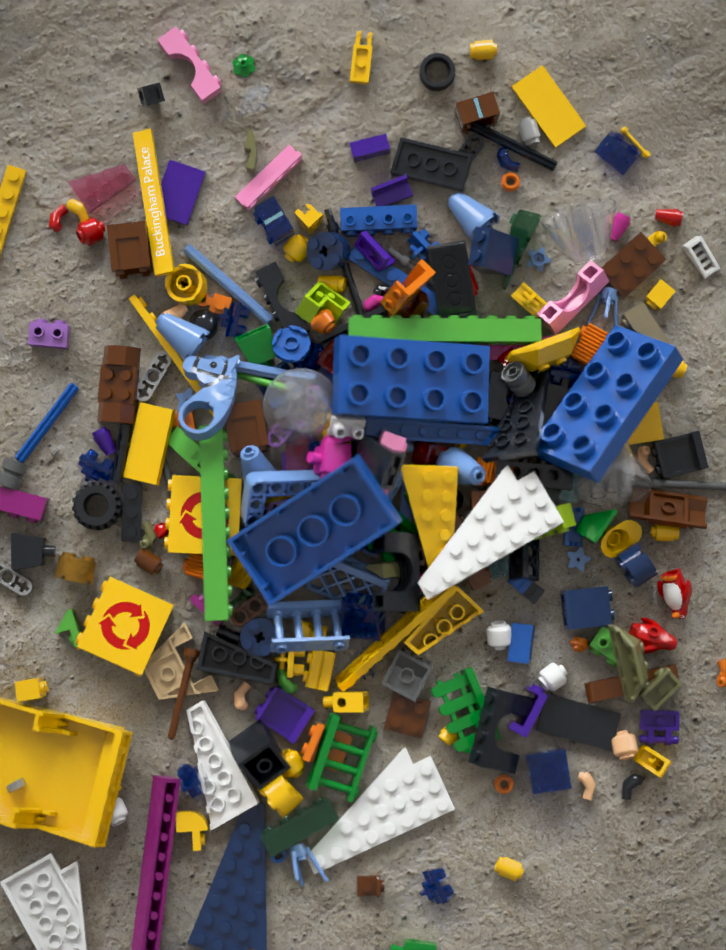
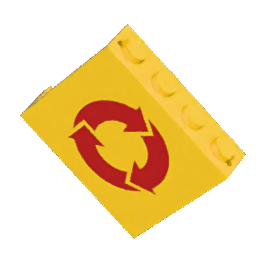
(186, 513)
(124, 625)

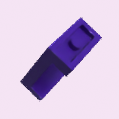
(284, 713)
(527, 722)

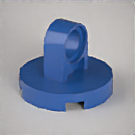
(291, 344)

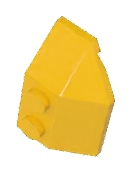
(546, 352)

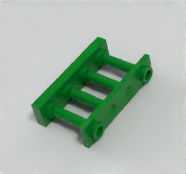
(322, 761)

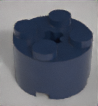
(318, 247)
(636, 565)
(248, 638)

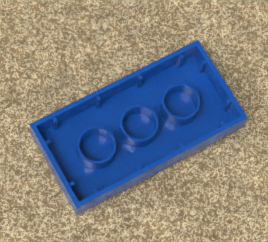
(410, 380)
(607, 402)
(314, 530)

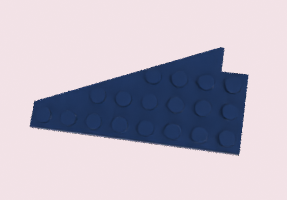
(236, 902)

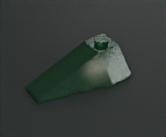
(523, 228)

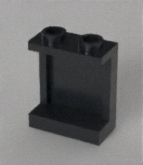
(679, 455)
(381, 460)

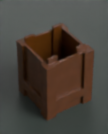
(130, 249)
(247, 427)

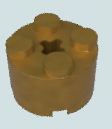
(76, 569)

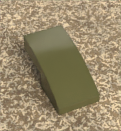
(250, 147)

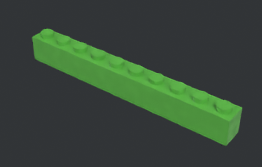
(451, 329)
(214, 527)

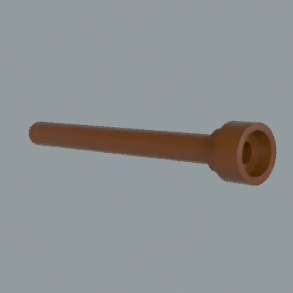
(190, 656)

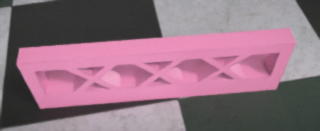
(268, 178)

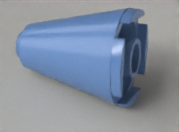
(471, 213)
(181, 334)
(253, 460)
(469, 470)

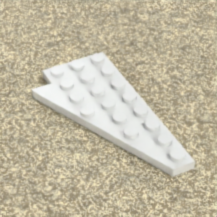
(499, 524)
(393, 803)
(49, 904)

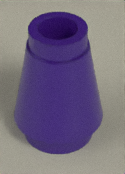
(104, 440)

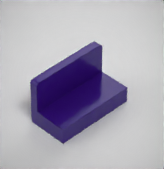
(370, 147)
(391, 191)
(373, 251)

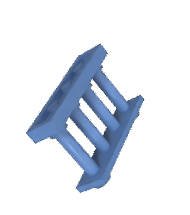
(306, 609)

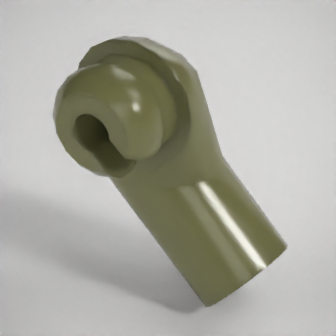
(149, 537)

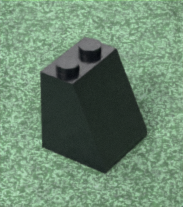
(259, 754)

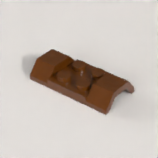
(118, 384)
(670, 509)

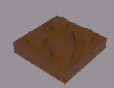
(406, 715)

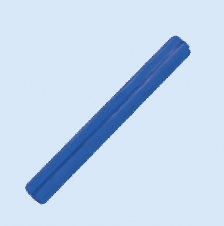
(47, 422)

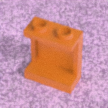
(399, 296)

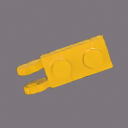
(361, 60)

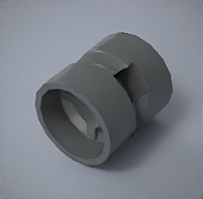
(518, 379)
(12, 471)

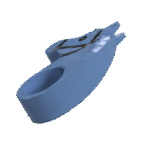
(218, 392)

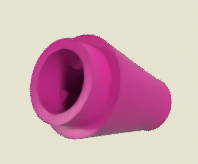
(620, 225)

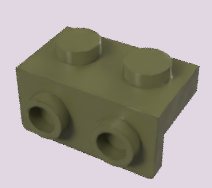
(659, 688)

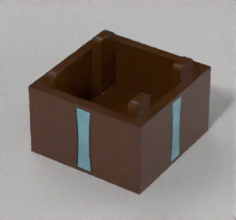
(479, 109)

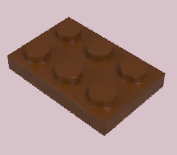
(633, 265)

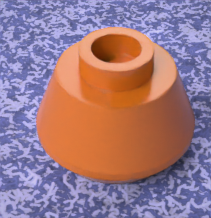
(323, 322)

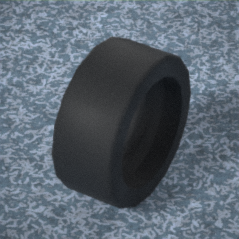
(441, 58)

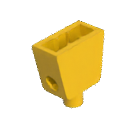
(355, 701)

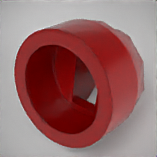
(160, 530)

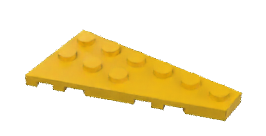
(433, 504)

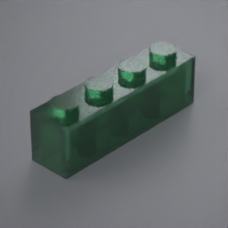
(302, 825)

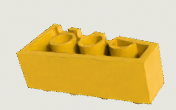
(442, 622)

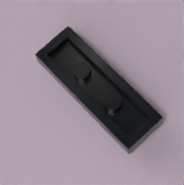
(131, 512)

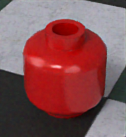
(90, 231)

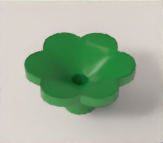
(247, 68)

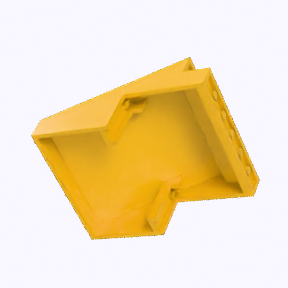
(63, 766)

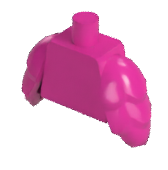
(330, 454)

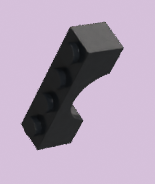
(270, 280)

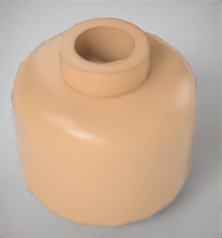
(624, 745)

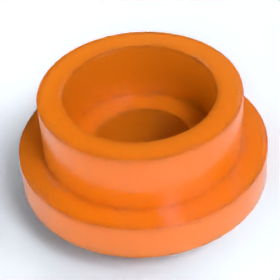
(510, 176)
(579, 644)
(504, 790)

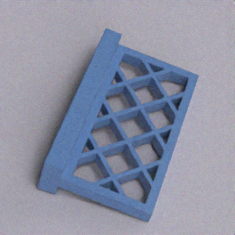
(351, 567)

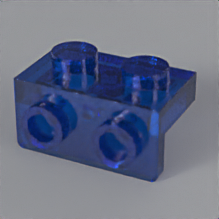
(617, 152)

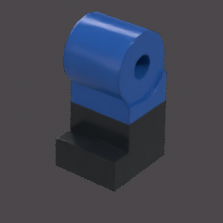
(528, 589)

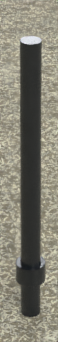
(333, 227)

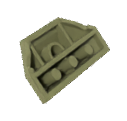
(629, 662)

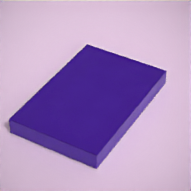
(180, 190)

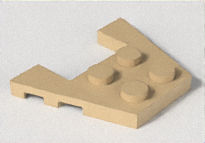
(166, 668)

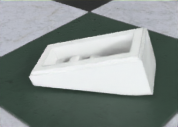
(706, 253)

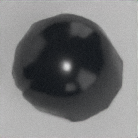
(206, 320)

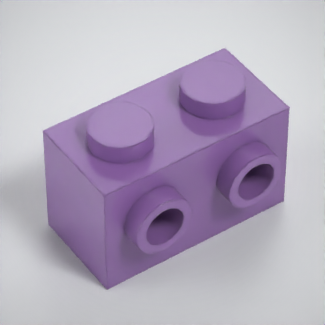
(49, 335)

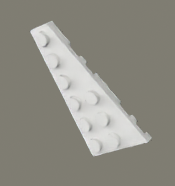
(221, 778)

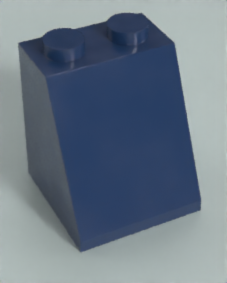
(492, 251)
(587, 607)

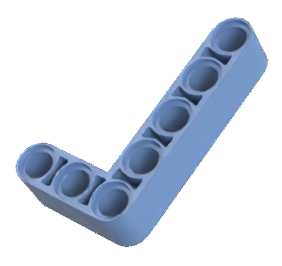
(271, 484)

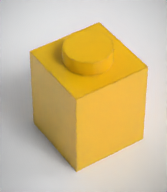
(659, 295)

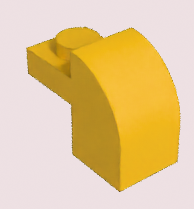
(192, 821)

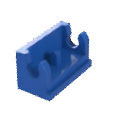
(571, 537)
(521, 643)

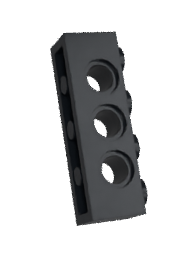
(563, 477)

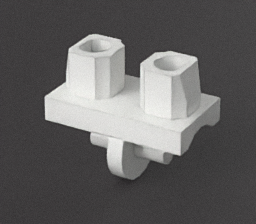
(347, 426)

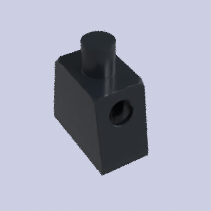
(29, 551)

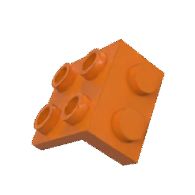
(309, 750)

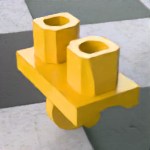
(528, 299)
(293, 669)

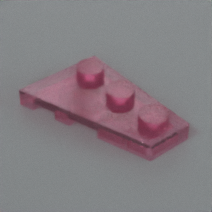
(102, 186)

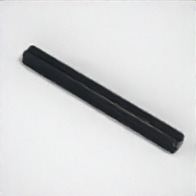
(513, 146)

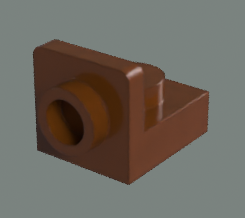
(369, 885)

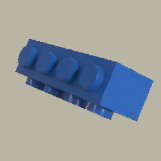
(379, 219)

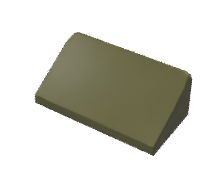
(385, 570)

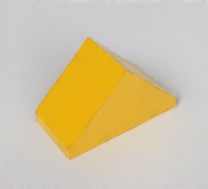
(652, 760)

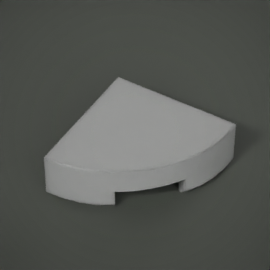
(15, 785)

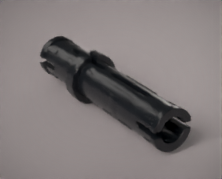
(121, 452)

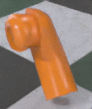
(721, 680)

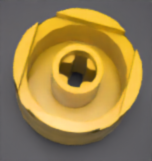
(193, 292)
(281, 795)

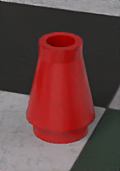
(669, 216)

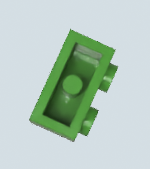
(601, 644)

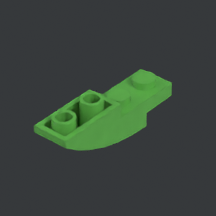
(188, 449)

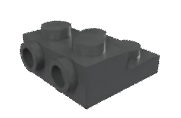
(407, 674)

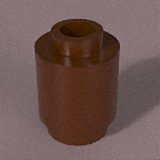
(148, 562)

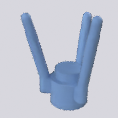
(608, 298)
(298, 854)

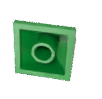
(594, 525)

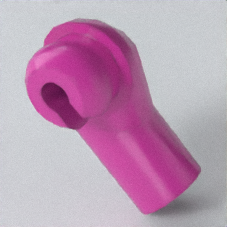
(372, 302)

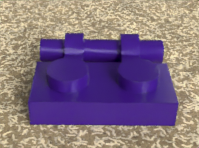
(659, 720)

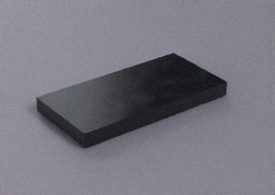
(432, 164)
(452, 279)
(578, 722)

